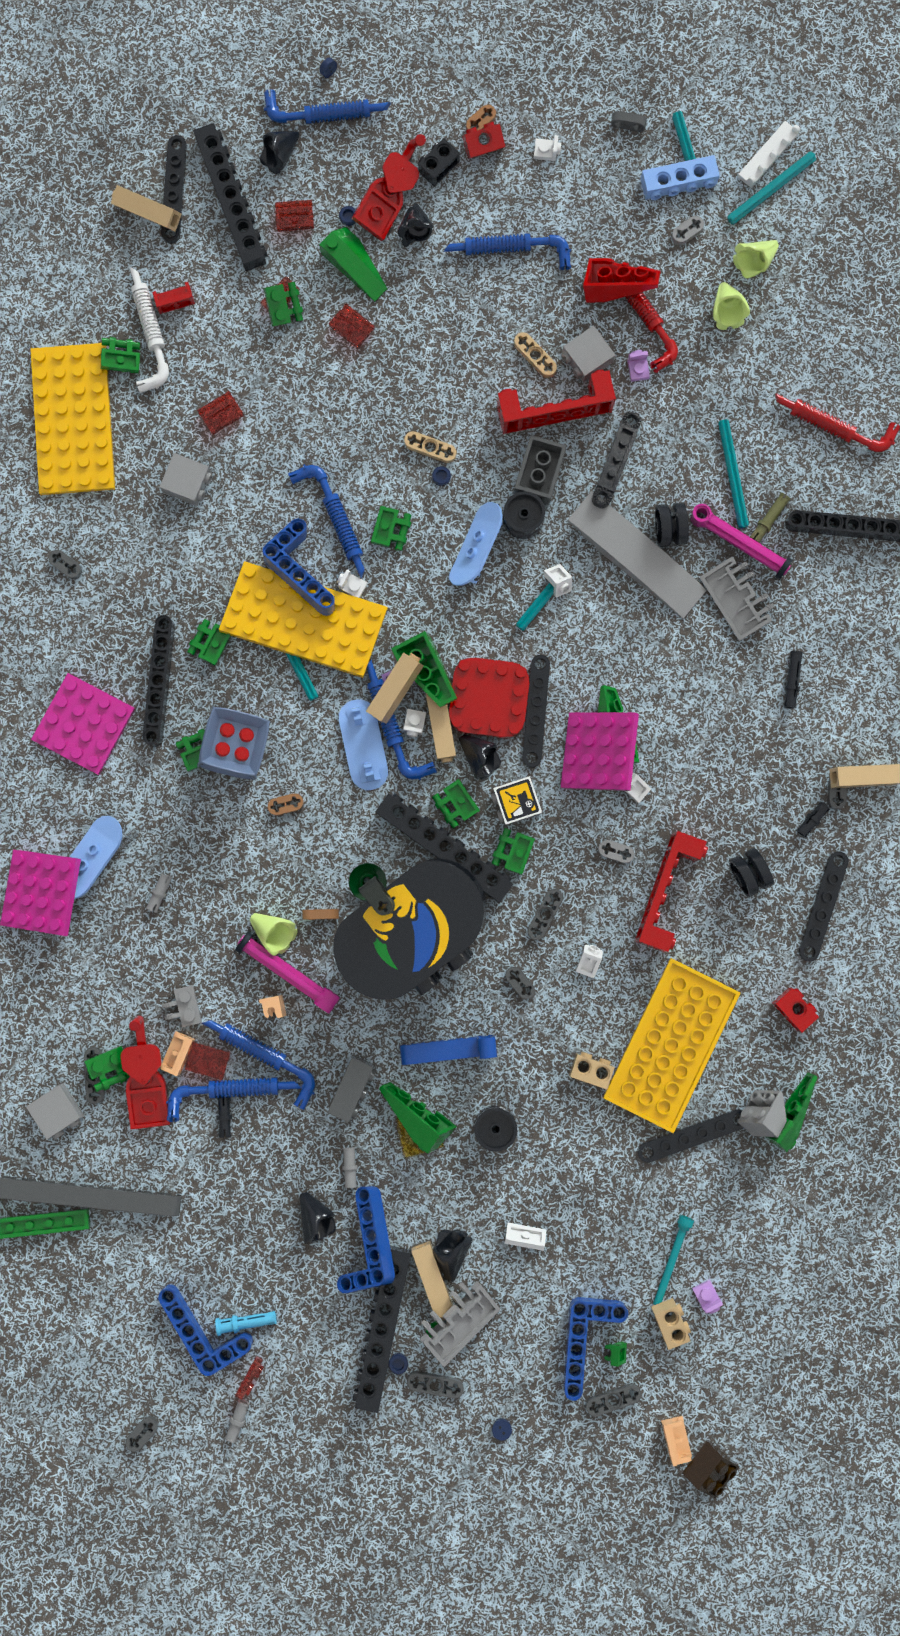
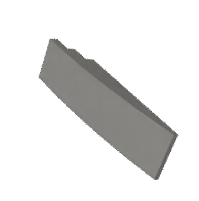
(637, 556)

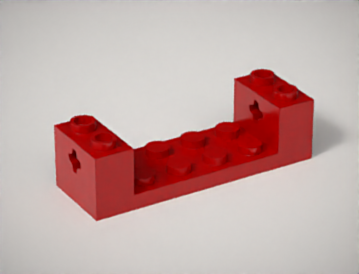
(599, 401)
(682, 846)

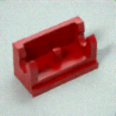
(174, 299)

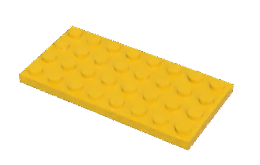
(72, 419)
(277, 617)
(671, 1045)

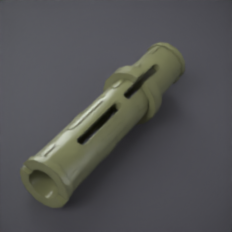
(765, 524)

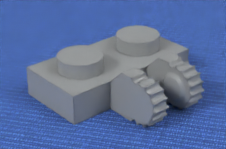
(187, 1006)

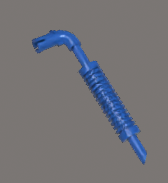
(322, 112)
(513, 243)
(336, 512)
(394, 737)
(266, 1054)
(226, 1089)

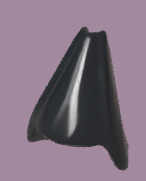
(278, 149)
(415, 226)
(480, 756)
(316, 1219)
(451, 1251)

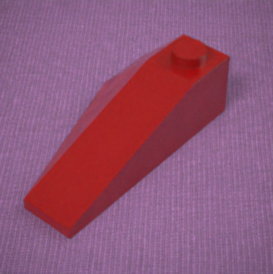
(612, 280)

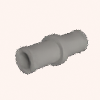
(159, 892)
(349, 1167)
(237, 1420)

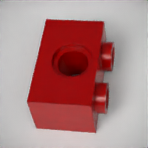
(494, 140)
(785, 1004)

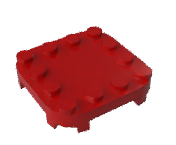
(489, 697)

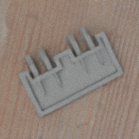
(735, 599)
(461, 1323)

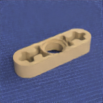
(535, 347)
(415, 447)

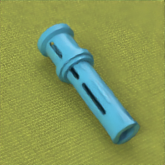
(237, 1323)

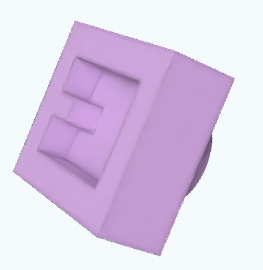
(638, 365)
(707, 1297)

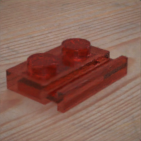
(294, 215)
(351, 326)
(220, 412)
(207, 1061)

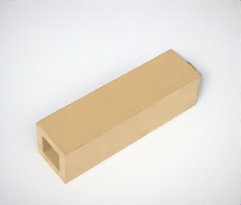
(145, 208)
(395, 687)
(441, 731)
(865, 776)
(432, 1278)

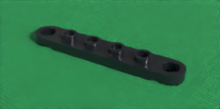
(174, 182)
(616, 459)
(536, 711)
(823, 906)
(690, 1136)

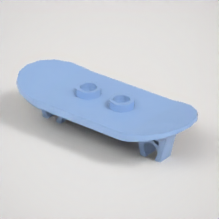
(477, 544)
(363, 745)
(96, 851)

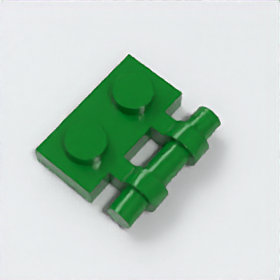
(278, 306)
(120, 360)
(385, 526)
(214, 645)
(191, 756)
(461, 801)
(518, 854)
(104, 1063)

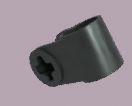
(376, 893)

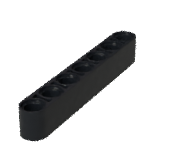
(842, 529)
(155, 672)

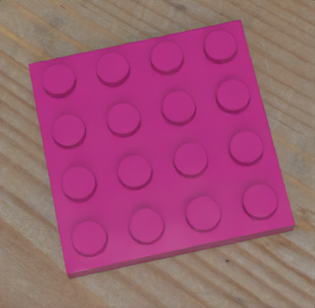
(83, 724)
(600, 750)
(40, 892)

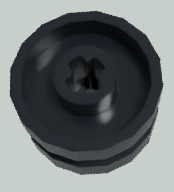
(520, 504)
(671, 524)
(751, 872)
(503, 1137)

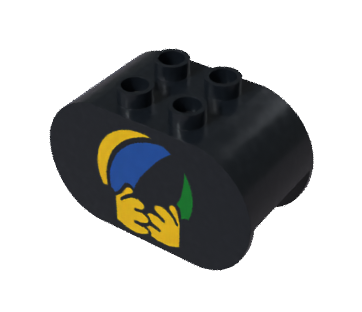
(432, 925)

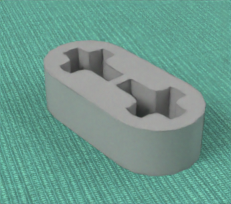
(685, 227)
(617, 847)

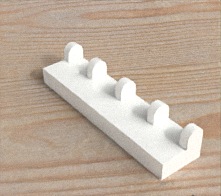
(768, 153)

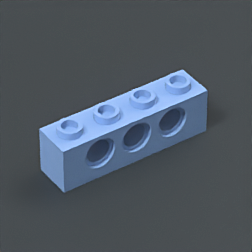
(685, 170)

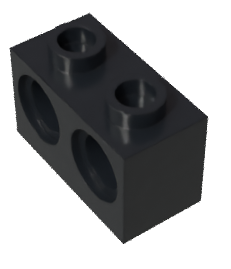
(442, 164)

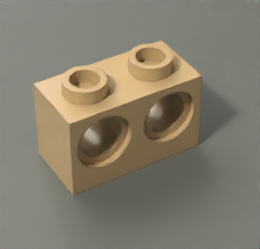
(589, 1076)
(671, 1323)

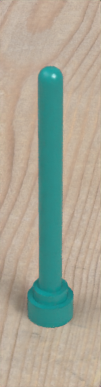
(684, 1225)

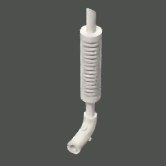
(151, 331)

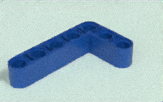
(295, 570)
(452, 1049)
(373, 1245)
(580, 1337)
(189, 1340)

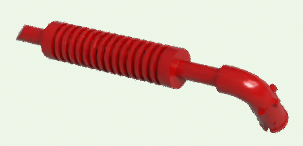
(654, 323)
(835, 426)

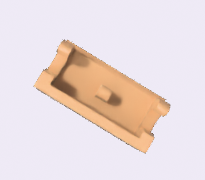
(272, 1005)
(177, 1054)
(677, 1440)

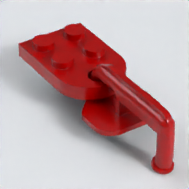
(377, 206)
(144, 1100)

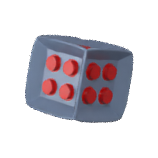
(233, 743)

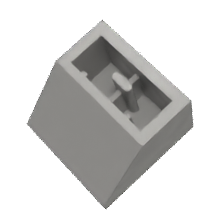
(764, 1114)

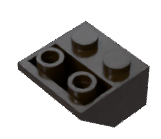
(711, 1470)

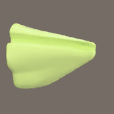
(754, 257)
(729, 307)
(274, 932)

